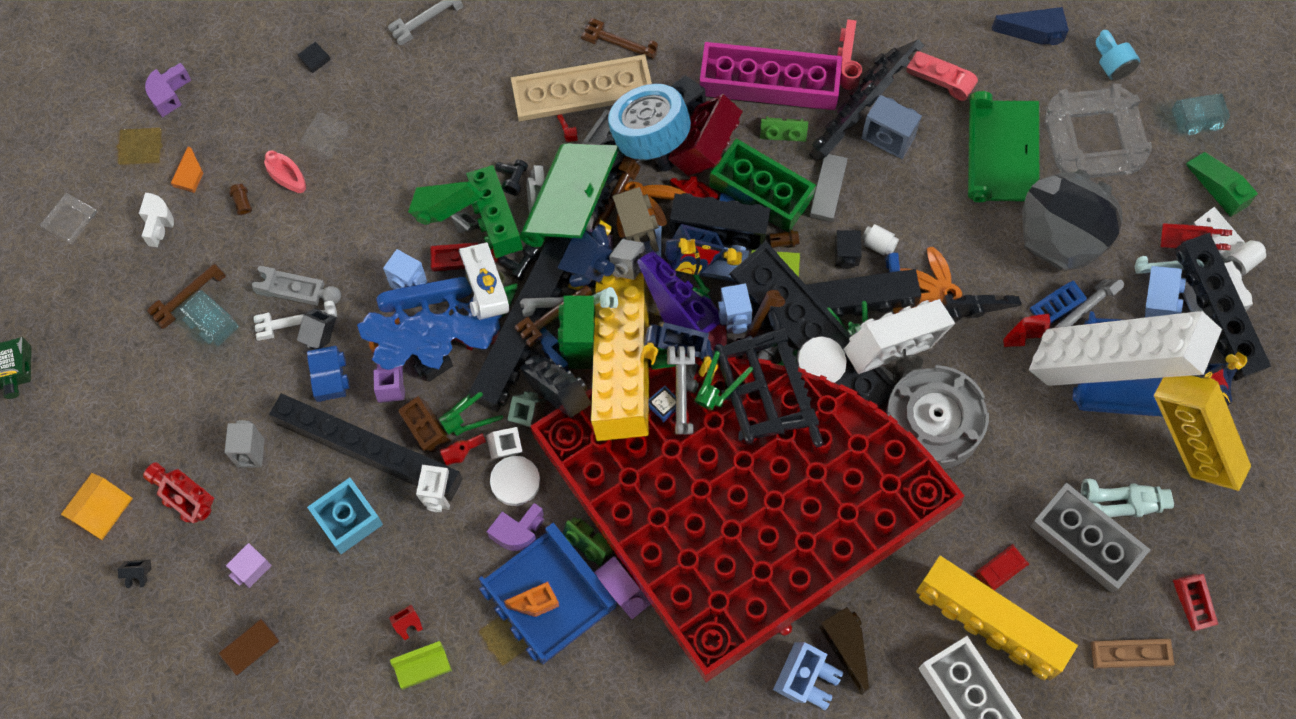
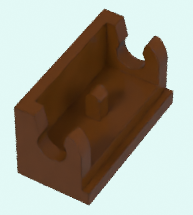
(424, 424)
(249, 647)

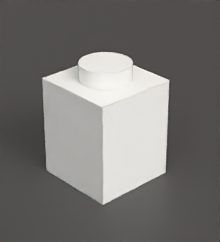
(504, 443)

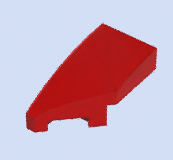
(693, 187)
(1028, 327)

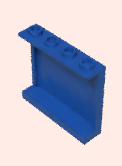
(1118, 396)
(578, 590)

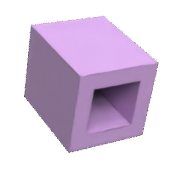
(248, 566)

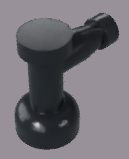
(512, 185)
(518, 269)

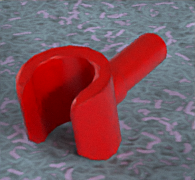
(569, 133)

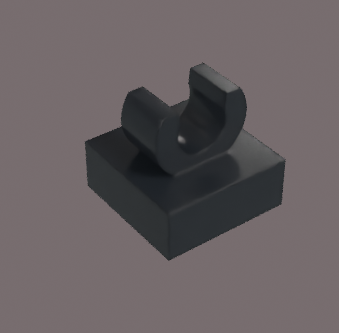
(134, 569)

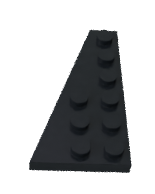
(873, 85)

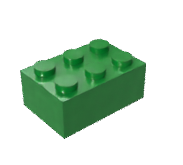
(577, 331)

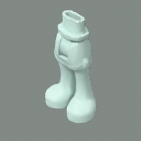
(1139, 499)

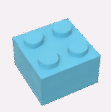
(345, 515)

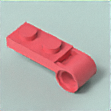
(848, 66)
(955, 79)

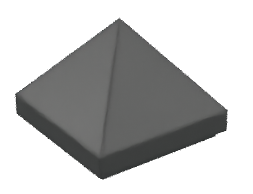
(464, 222)

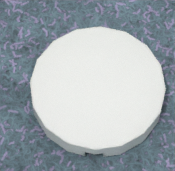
(823, 358)
(515, 480)

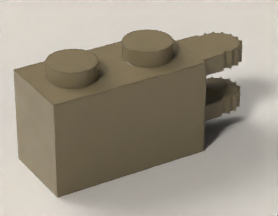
(635, 218)

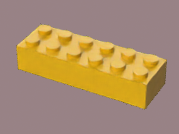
(1203, 430)
(996, 619)

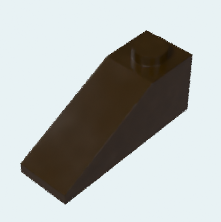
(847, 642)

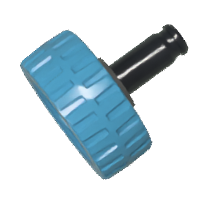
(650, 123)

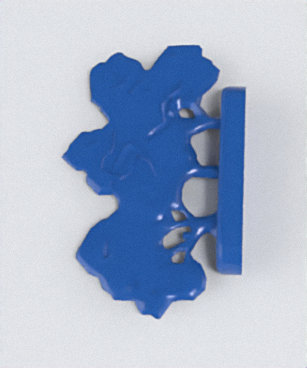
(425, 333)

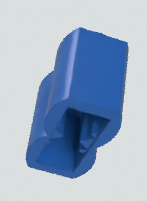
(327, 373)

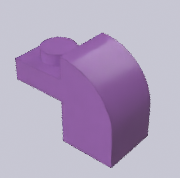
(162, 87)
(389, 384)
(516, 535)
(622, 587)

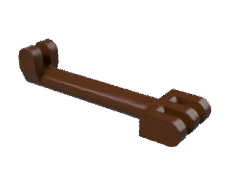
(596, 31)
(629, 170)
(772, 298)
(161, 310)
(533, 328)

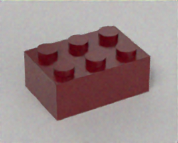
(708, 135)

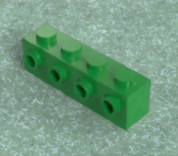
(494, 213)

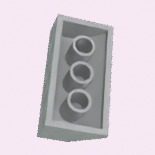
(1090, 538)

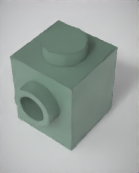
(526, 408)

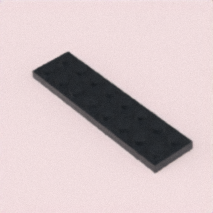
(805, 316)

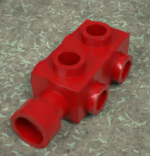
(180, 493)

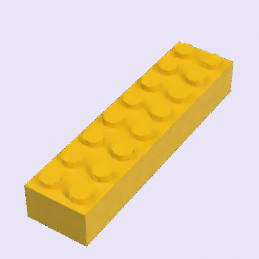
(619, 376)

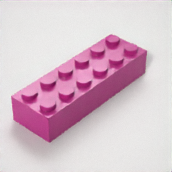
(771, 75)

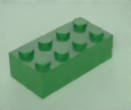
(760, 180)

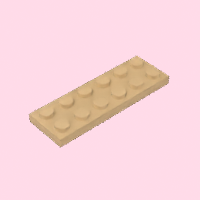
(578, 87)

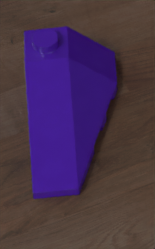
(675, 298)

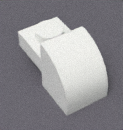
(156, 216)

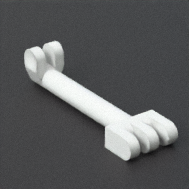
(270, 325)

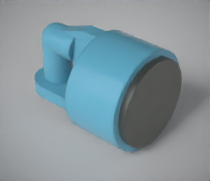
(1116, 59)

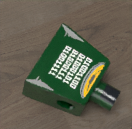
(14, 366)

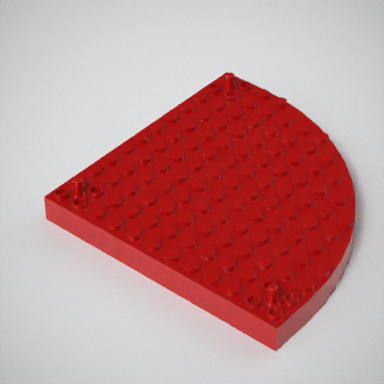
(754, 533)

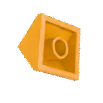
(97, 506)

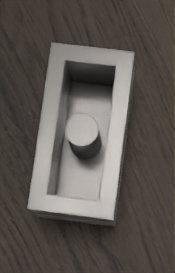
(244, 444)

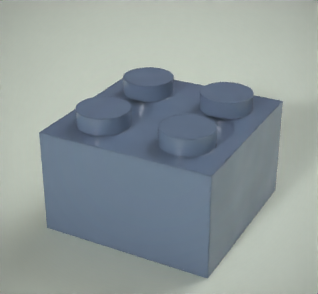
(891, 126)

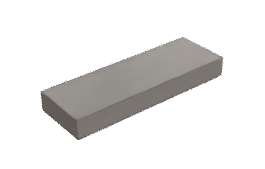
(828, 187)

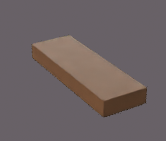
(1132, 653)

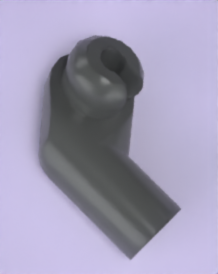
(691, 383)

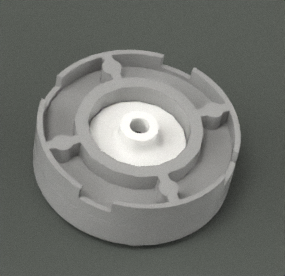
(941, 411)

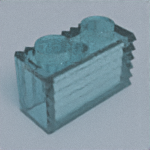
(1200, 113)
(209, 318)

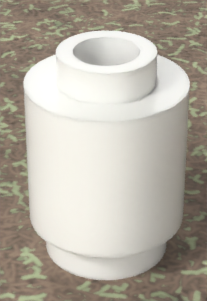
(880, 240)

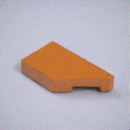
(188, 172)
(534, 601)

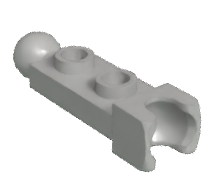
(294, 287)

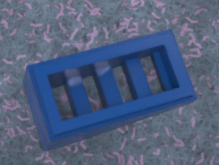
(1069, 293)

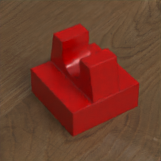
(404, 619)

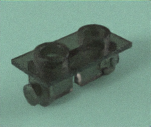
(906, 364)

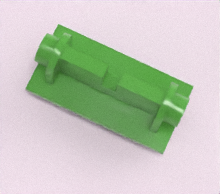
(784, 130)
(579, 533)

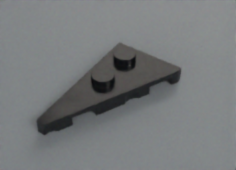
(977, 305)

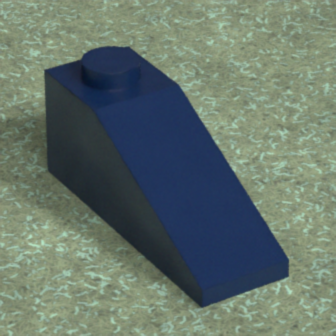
(1036, 26)

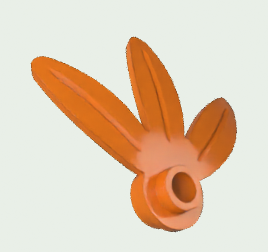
(657, 191)
(939, 287)

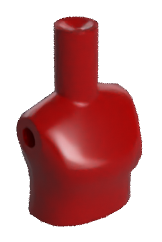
(453, 453)

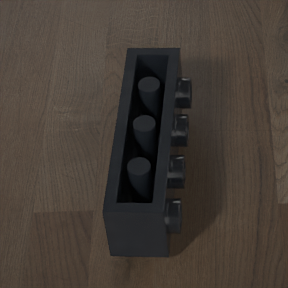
(556, 385)

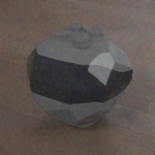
(1070, 220)

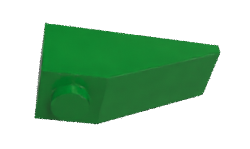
(1223, 183)
(439, 202)

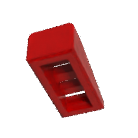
(1187, 604)

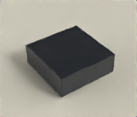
(314, 57)

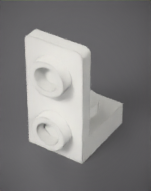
(432, 488)

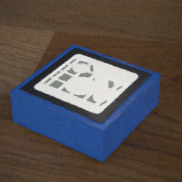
(663, 403)

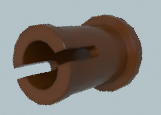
(239, 195)
(784, 239)

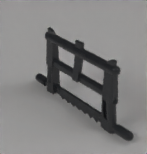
(775, 425)

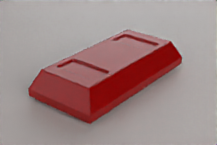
(1002, 568)

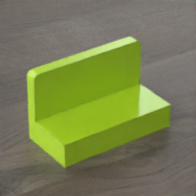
(421, 665)

